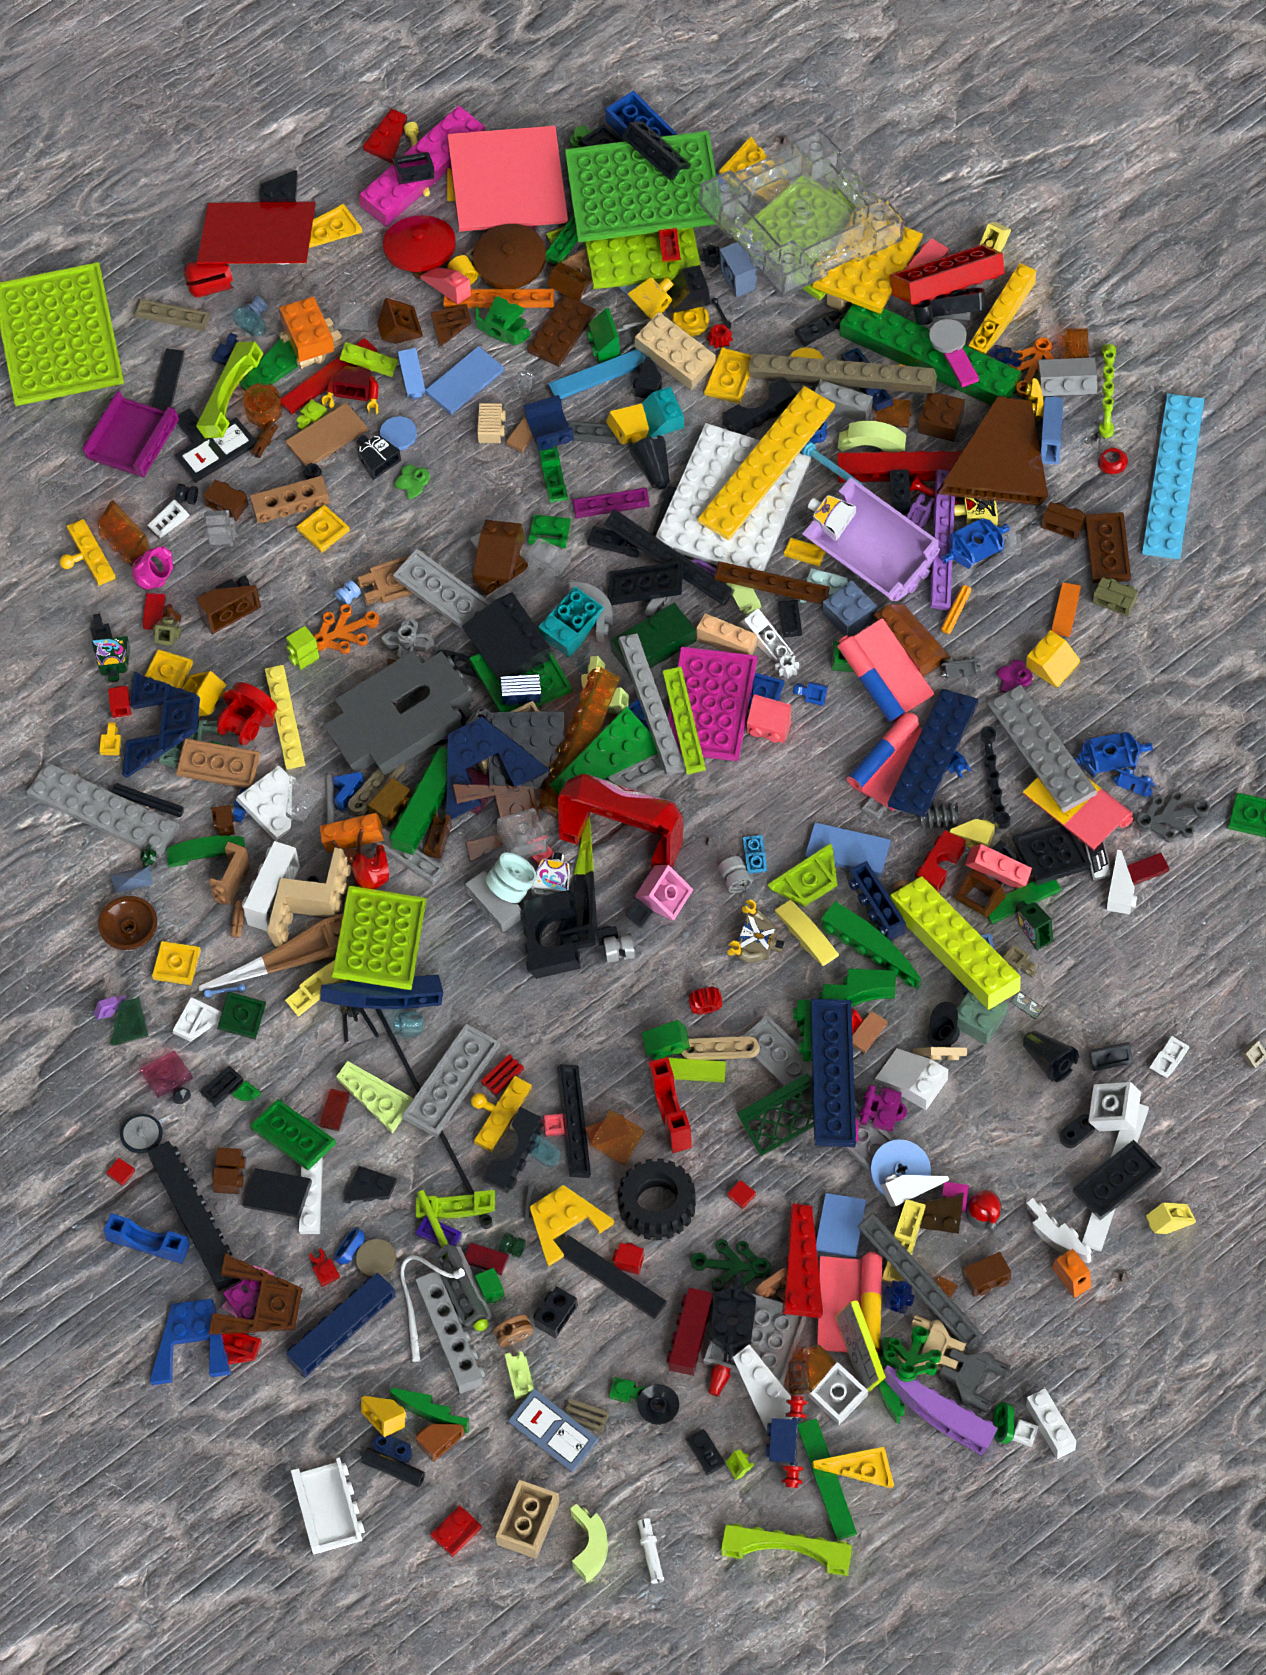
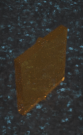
(896, 414)

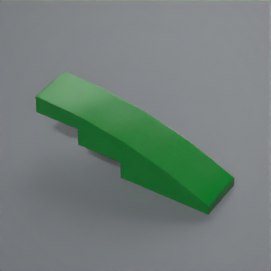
(423, 1406)

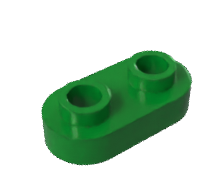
(1004, 1422)

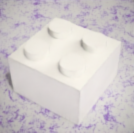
(1114, 1106)
(838, 1394)

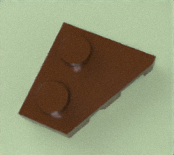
(450, 322)

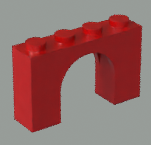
(673, 1119)

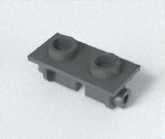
(968, 666)

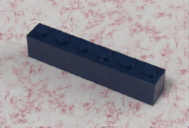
(340, 1324)

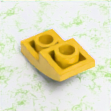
(1035, 395)

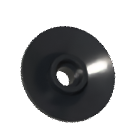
(658, 1395)

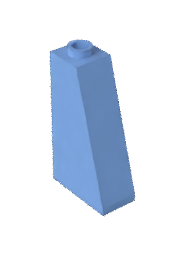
(1052, 430)

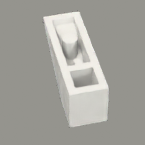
(1121, 891)
(905, 1187)

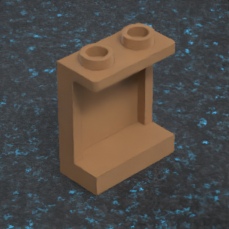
(239, 865)

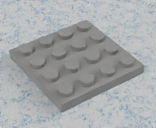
(773, 1338)

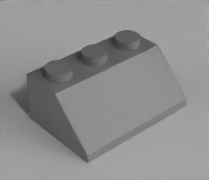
(1068, 377)

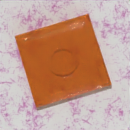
(617, 1137)

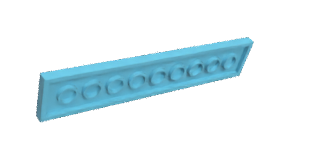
(1173, 476)

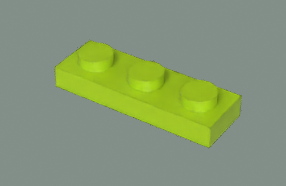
(368, 359)

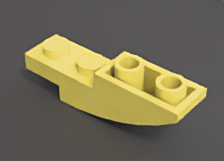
(309, 990)

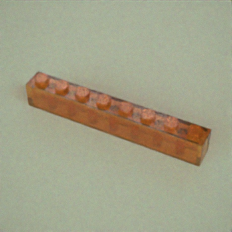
(582, 730)

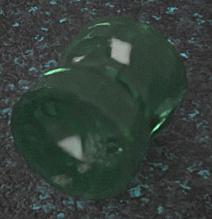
(512, 1245)

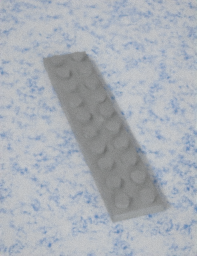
(782, 1060)

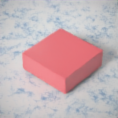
(554, 1125)

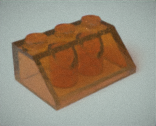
(122, 533)

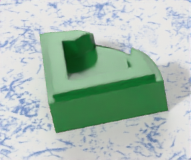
(246, 1092)

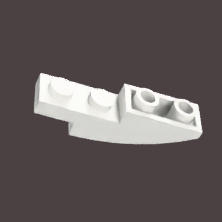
(1059, 1238)

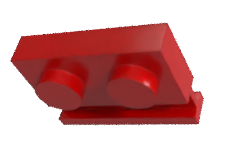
(455, 1531)

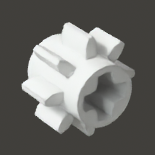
(787, 666)

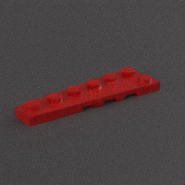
(802, 1278)

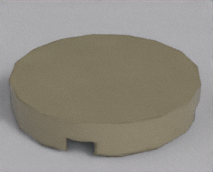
(375, 1257)

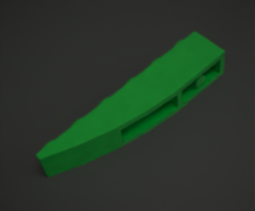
(868, 941)

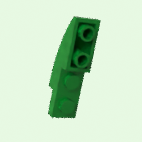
(889, 1397)

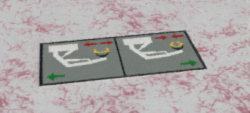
(1027, 1005)

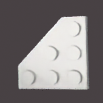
(268, 801)

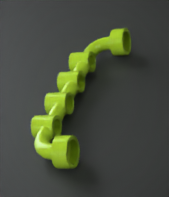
(1108, 354)

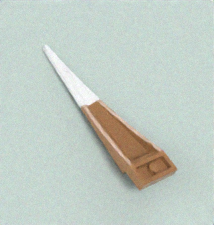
(310, 946)

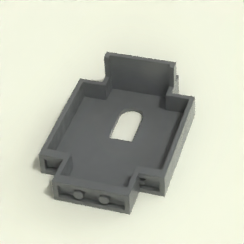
(377, 733)

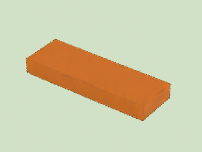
(1066, 609)

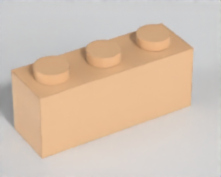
(726, 636)

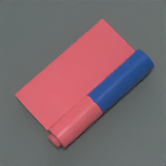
(885, 670)
(883, 765)

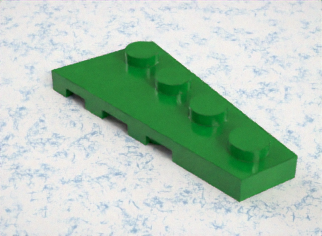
(273, 366)

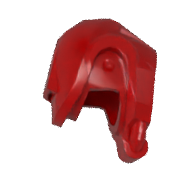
(371, 872)

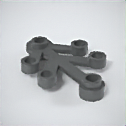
(1169, 817)

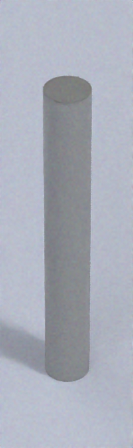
(330, 799)

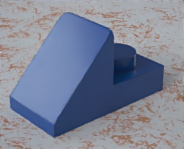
(347, 786)

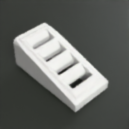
(169, 510)

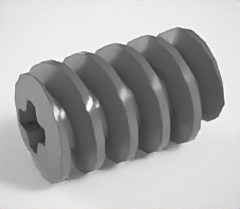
(940, 815)

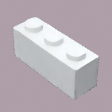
(1051, 1423)

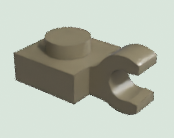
(1019, 959)

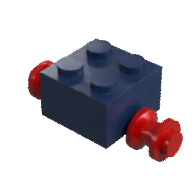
(784, 1441)

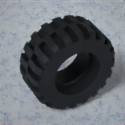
(656, 1175)

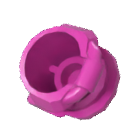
(146, 572)

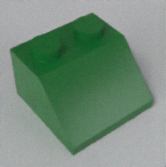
(603, 337)

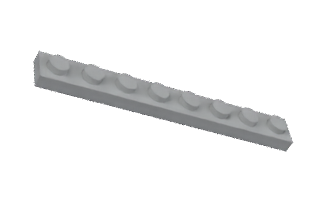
(651, 704)

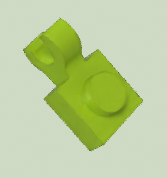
(310, 413)

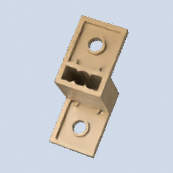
(309, 898)

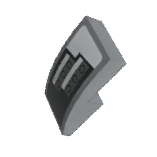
(1099, 862)

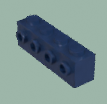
(877, 901)

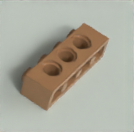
(280, 496)

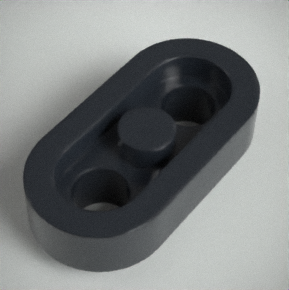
(1079, 1131)

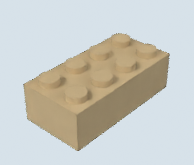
(675, 351)

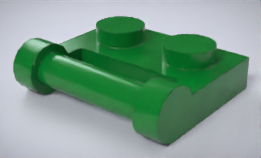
(552, 527)

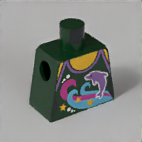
(112, 656)
(1035, 924)

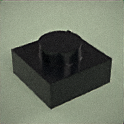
(606, 931)

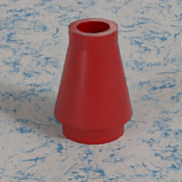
(718, 1379)

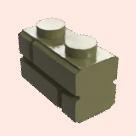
(1115, 596)

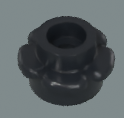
(312, 468)

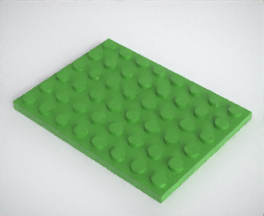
(625, 195)

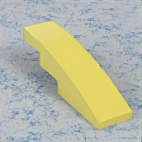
(806, 932)
(906, 1233)

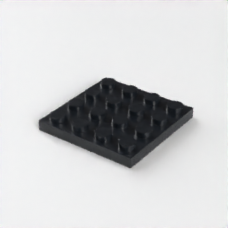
(537, 733)

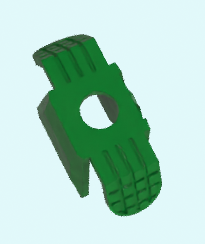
(505, 322)

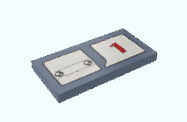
(553, 1430)

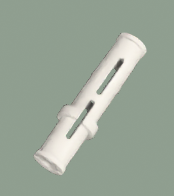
(648, 1542)

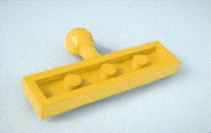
(89, 552)
(501, 1113)

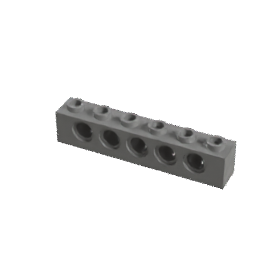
(464, 1379)

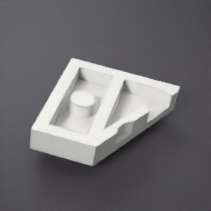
(196, 1020)

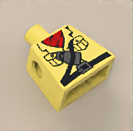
(976, 509)

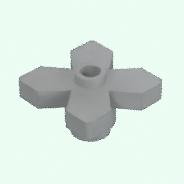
(407, 639)

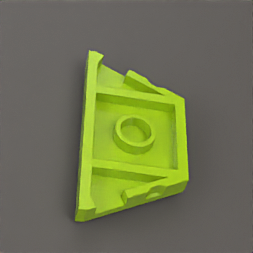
(809, 878)

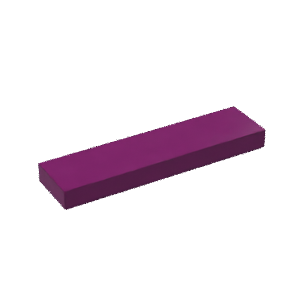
(607, 502)

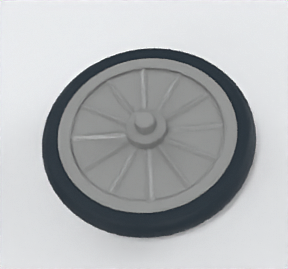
(141, 1133)

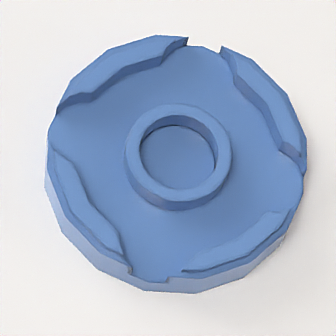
(399, 432)

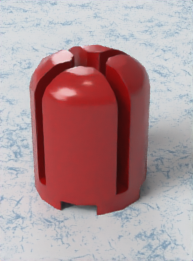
(207, 278)

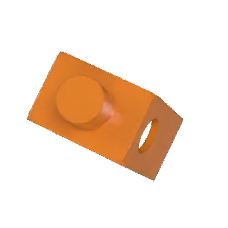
(1070, 1270)

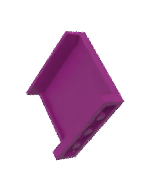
(130, 435)

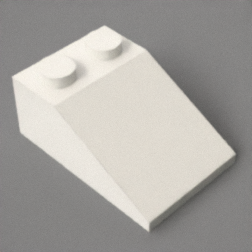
(914, 1076)

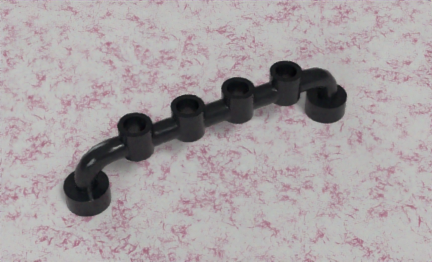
(1001, 819)

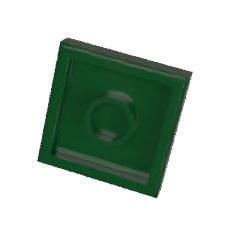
(241, 1015)

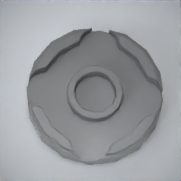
(947, 335)

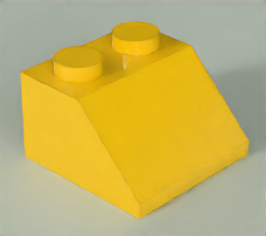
(1052, 659)
(208, 688)

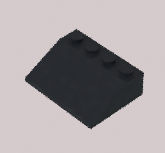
(507, 638)

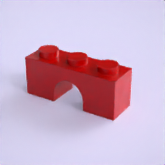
(947, 848)

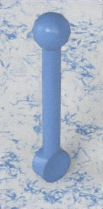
(208, 992)

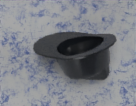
(943, 1025)

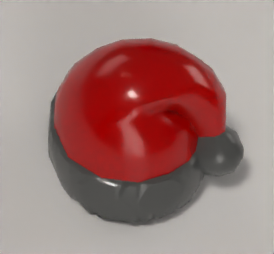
(984, 1210)

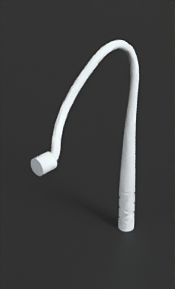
(411, 1317)

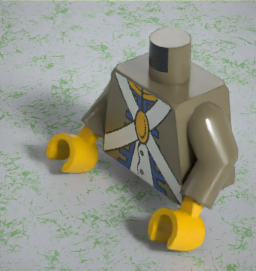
(756, 938)

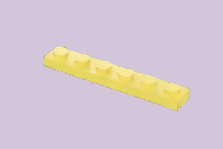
(285, 717)

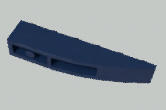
(425, 992)

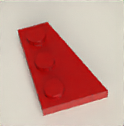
(386, 137)

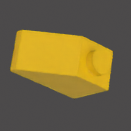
(383, 1414)

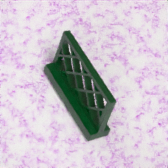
(771, 1102)

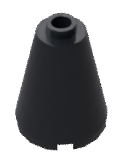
(652, 460)
(1051, 1055)

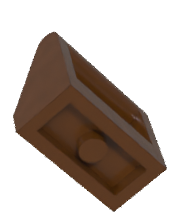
(984, 884)

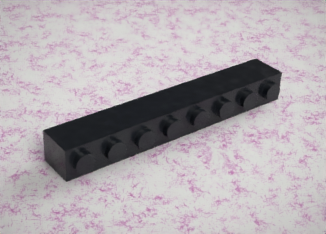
(192, 1211)

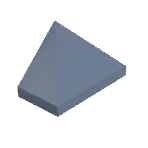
(132, 879)

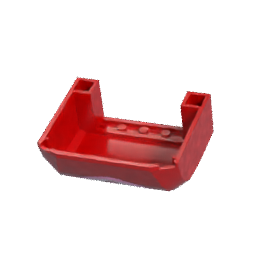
(591, 794)

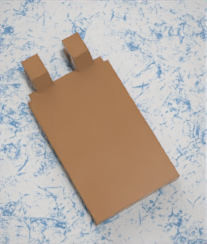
(384, 586)

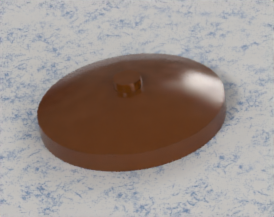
(509, 256)

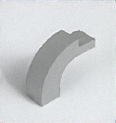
(606, 617)

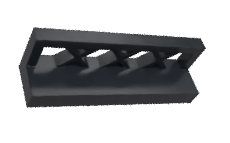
(655, 149)

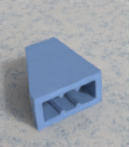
(411, 373)

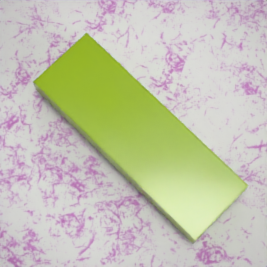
(698, 1070)

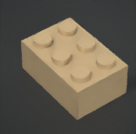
(527, 1519)

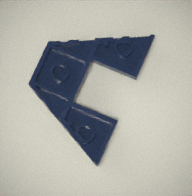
(177, 723)
(477, 743)

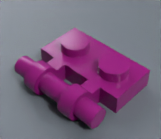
(886, 1111)

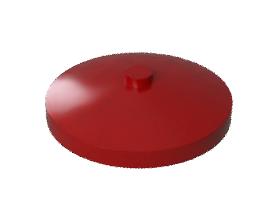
(419, 243)

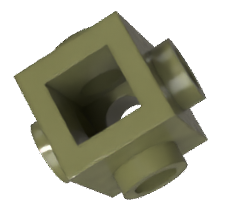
(161, 632)

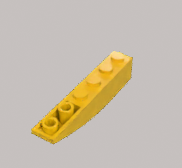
(1004, 308)

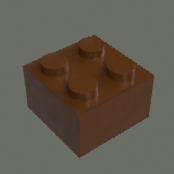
(941, 416)

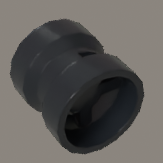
(186, 494)

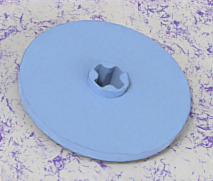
(900, 1153)

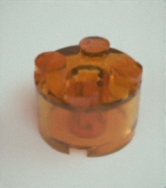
(262, 404)

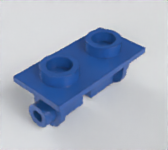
(1142, 784)

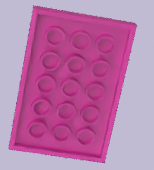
(719, 698)

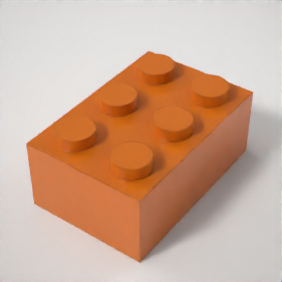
(306, 329)

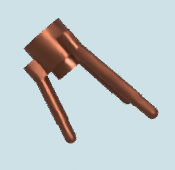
(350, 853)

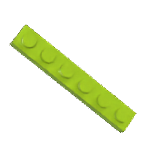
(684, 720)

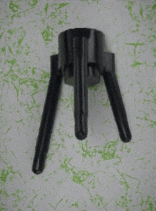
(353, 1012)

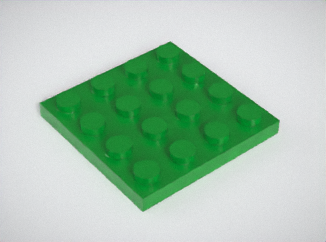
(552, 682)

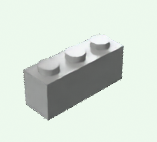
(846, 401)
(500, 912)

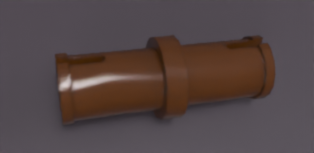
(264, 439)

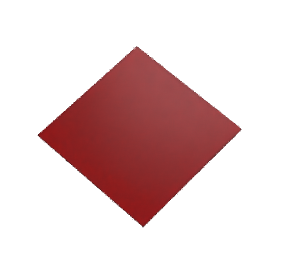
(256, 232)

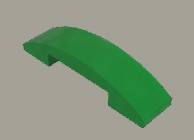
(553, 475)
(200, 848)

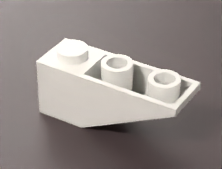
(767, 638)

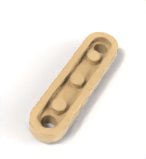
(722, 1048)

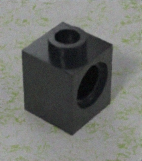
(639, 914)

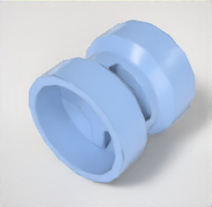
(347, 592)

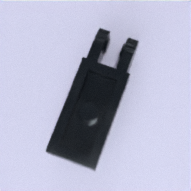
(818, 327)
(611, 541)

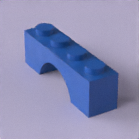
(128, 1234)

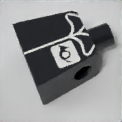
(377, 455)

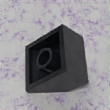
(689, 290)

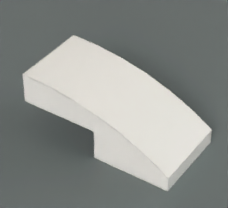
(1169, 1057)

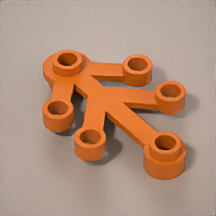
(1032, 364)
(343, 632)

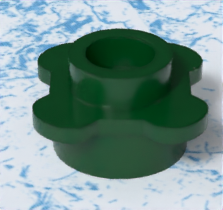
(148, 856)

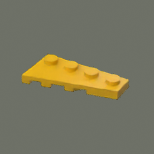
(334, 226)

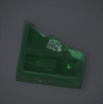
(129, 1023)

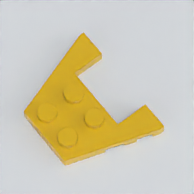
(558, 1214)

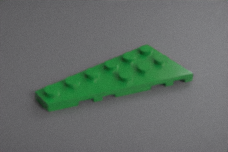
(615, 748)

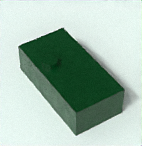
(659, 636)

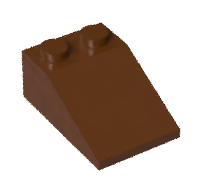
(498, 550)
(227, 605)

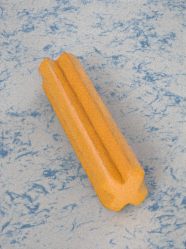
(956, 609)

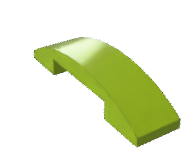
(459, 1206)

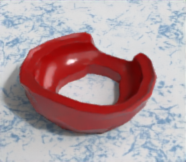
(1116, 467)

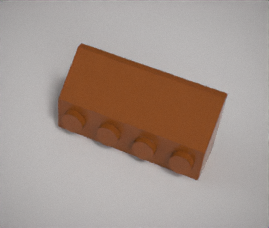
(913, 637)

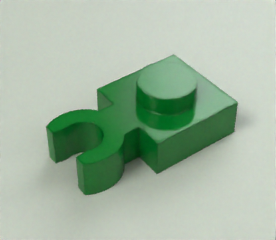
(624, 1390)

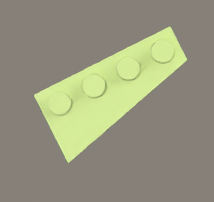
(376, 1095)

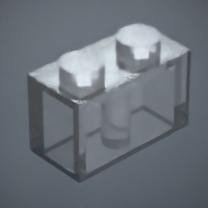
(220, 528)
(548, 559)

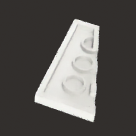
(762, 1386)

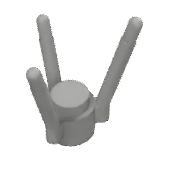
(638, 325)

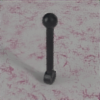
(715, 301)

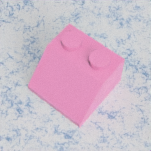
(664, 891)

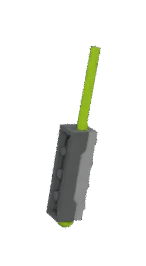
(465, 1290)

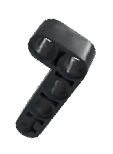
(954, 303)

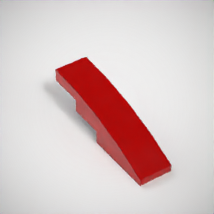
(669, 244)

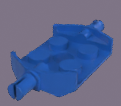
(968, 552)
(1096, 760)

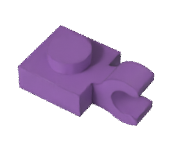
(107, 1007)

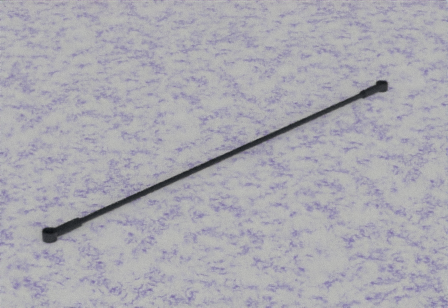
(482, 1217)

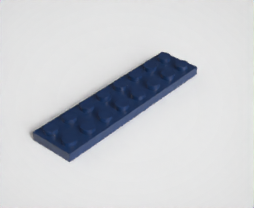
(933, 752)
(832, 1073)

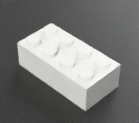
(279, 863)

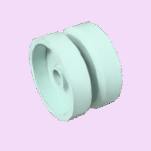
(511, 877)

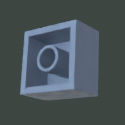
(737, 269)
(849, 609)

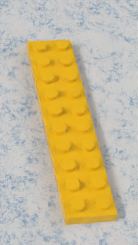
(766, 463)

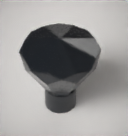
(181, 1095)

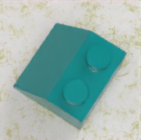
(662, 412)

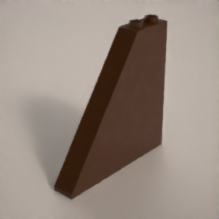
(1001, 458)

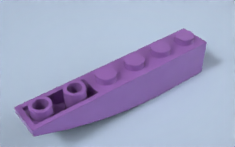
(943, 1413)

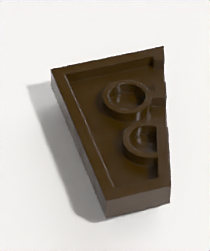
(941, 1213)

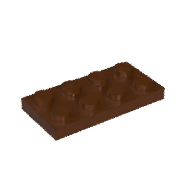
(561, 330)
(1108, 546)

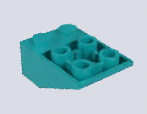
(571, 621)

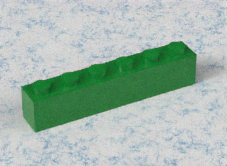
(422, 806)

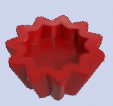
(719, 336)

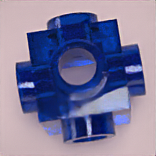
(898, 1296)

